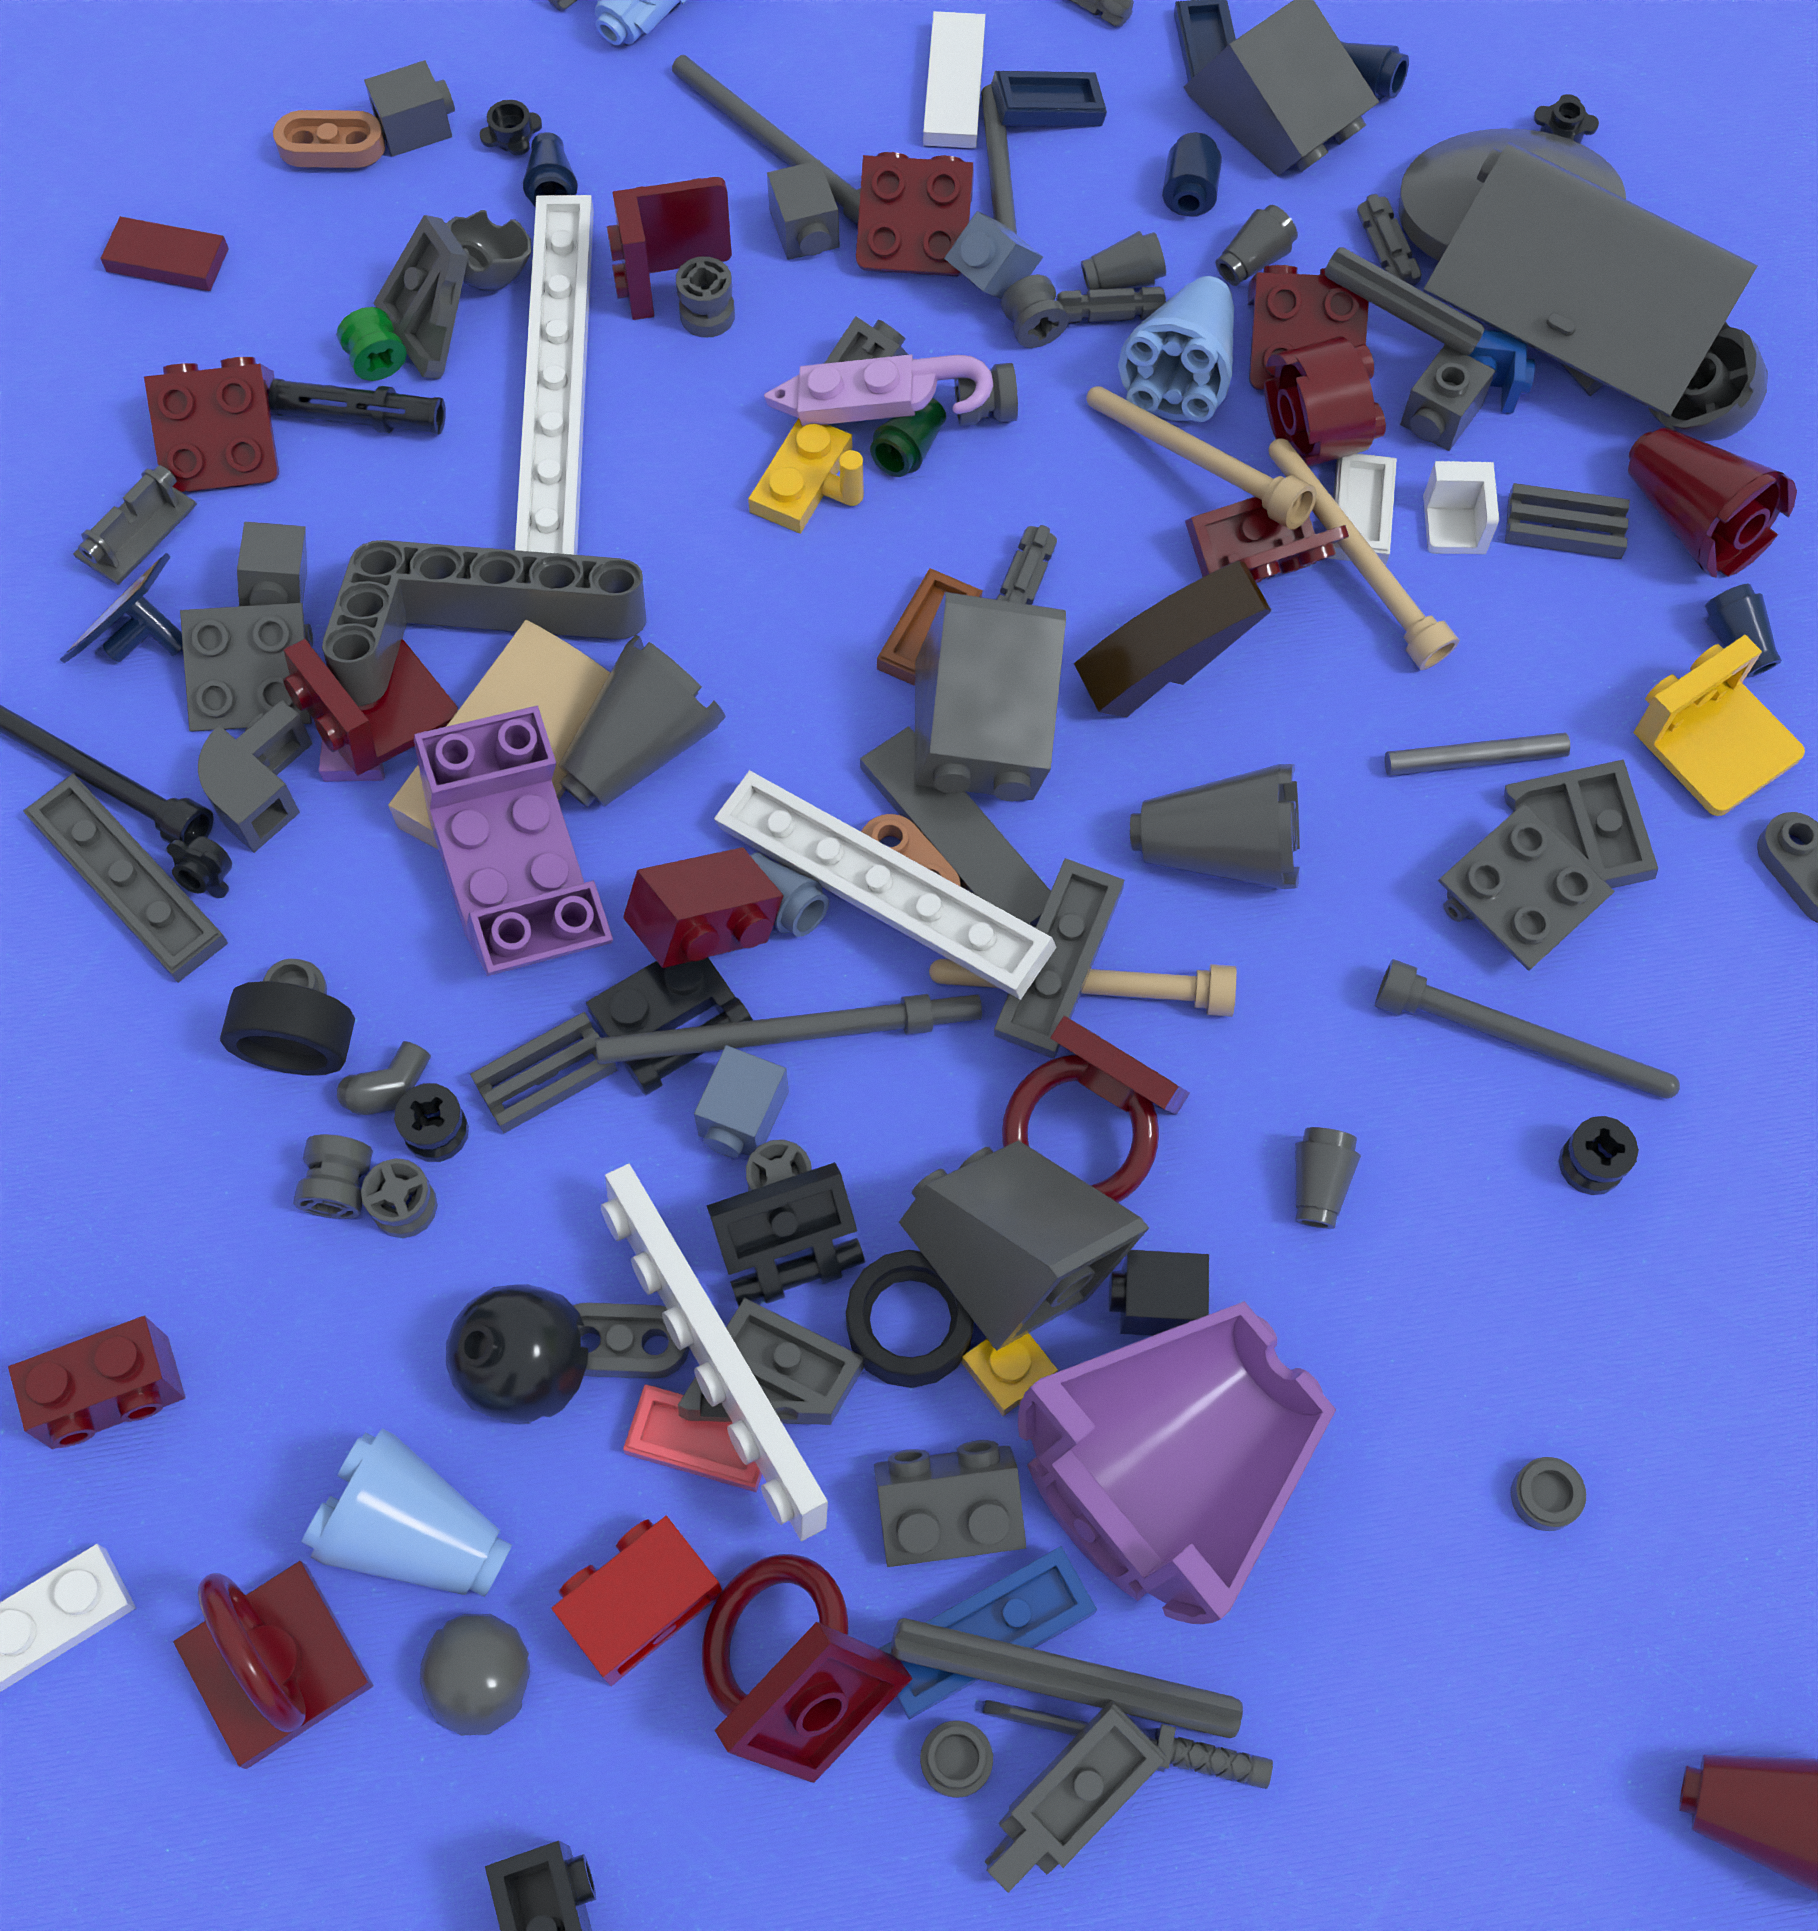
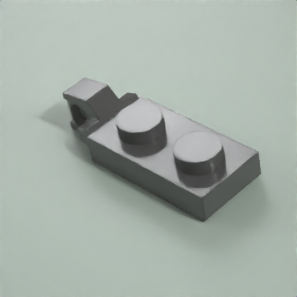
(1074, 1796)

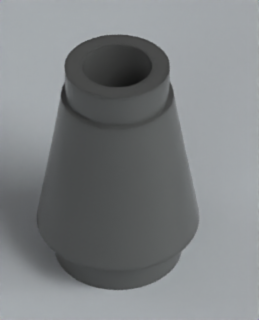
(1258, 244)
(1126, 264)
(1323, 1175)

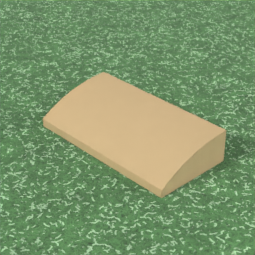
(527, 673)

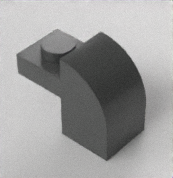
(243, 774)

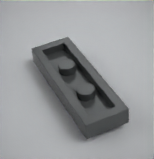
(1077, 922)

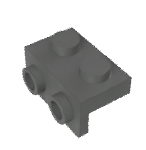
(949, 1503)

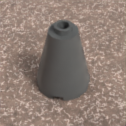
(635, 725)
(1226, 828)

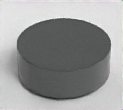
(1548, 1494)

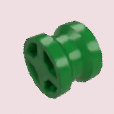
(371, 343)

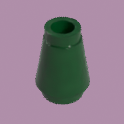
(904, 441)

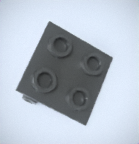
(239, 662)
(1524, 887)

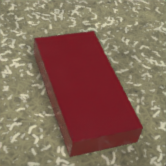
(164, 253)

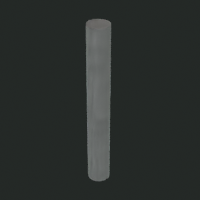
(1477, 754)

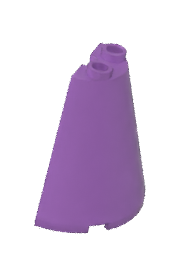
(1176, 1456)

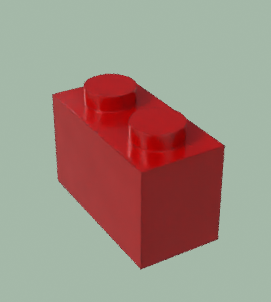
(636, 1598)

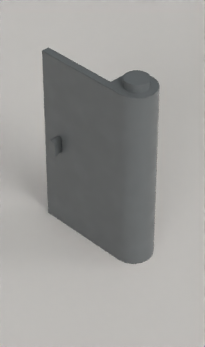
(1588, 278)

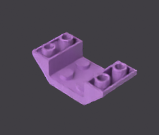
(507, 841)

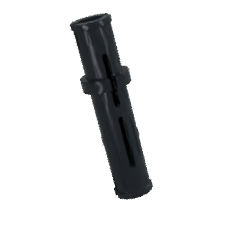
(420, 412)

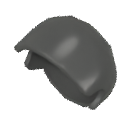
(493, 250)
(474, 1674)

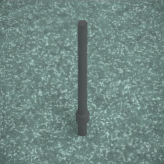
(763, 130)
(913, 1015)

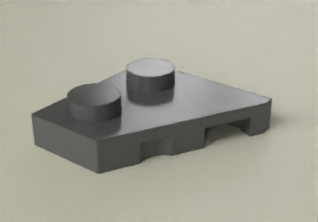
(425, 294)
(1595, 817)
(795, 1367)

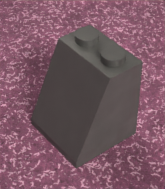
(1285, 88)
(988, 697)
(1018, 1238)

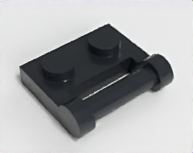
(663, 1001)

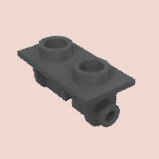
(136, 527)

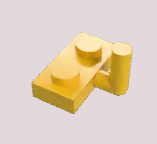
(806, 472)

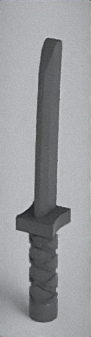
(1179, 1751)

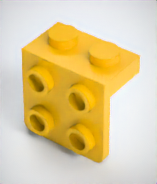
(1716, 730)

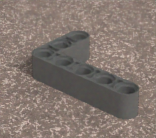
(471, 589)

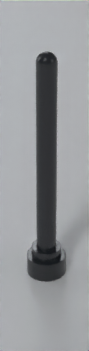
(173, 817)

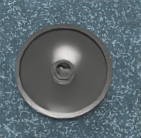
(1445, 183)

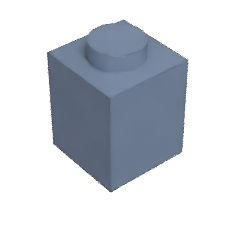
(992, 255)
(740, 1103)

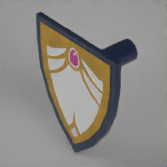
(144, 621)

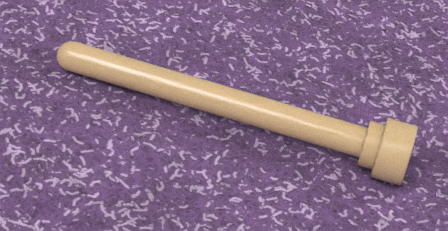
(1285, 499)
(1426, 638)
(1209, 989)

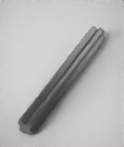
(1066, 1678)

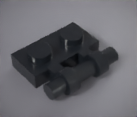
(783, 1220)

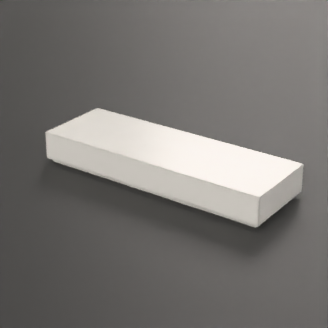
(954, 80)

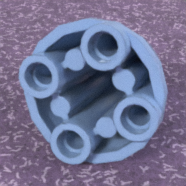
(1182, 354)
(405, 1523)

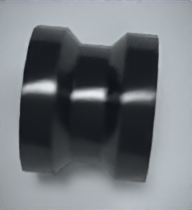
(440, 1135)
(1586, 1166)

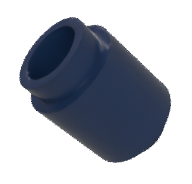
(1192, 175)

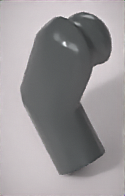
(382, 1089)

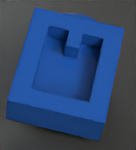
(1512, 368)

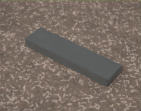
(958, 831)
(126, 877)

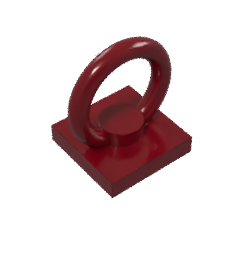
(1111, 1076)
(269, 1660)
(818, 1691)

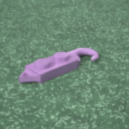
(876, 388)

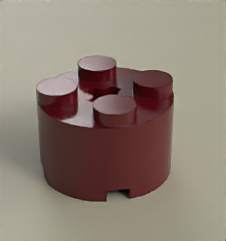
(1324, 400)

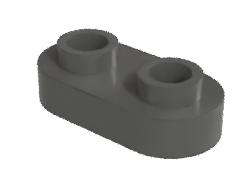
(1791, 863)
(623, 1337)

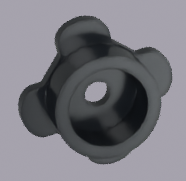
(1566, 119)
(510, 127)
(200, 865)

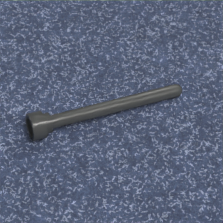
(1407, 991)

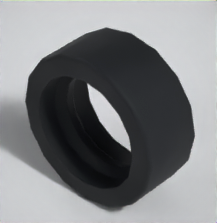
(287, 1028)
(879, 1361)

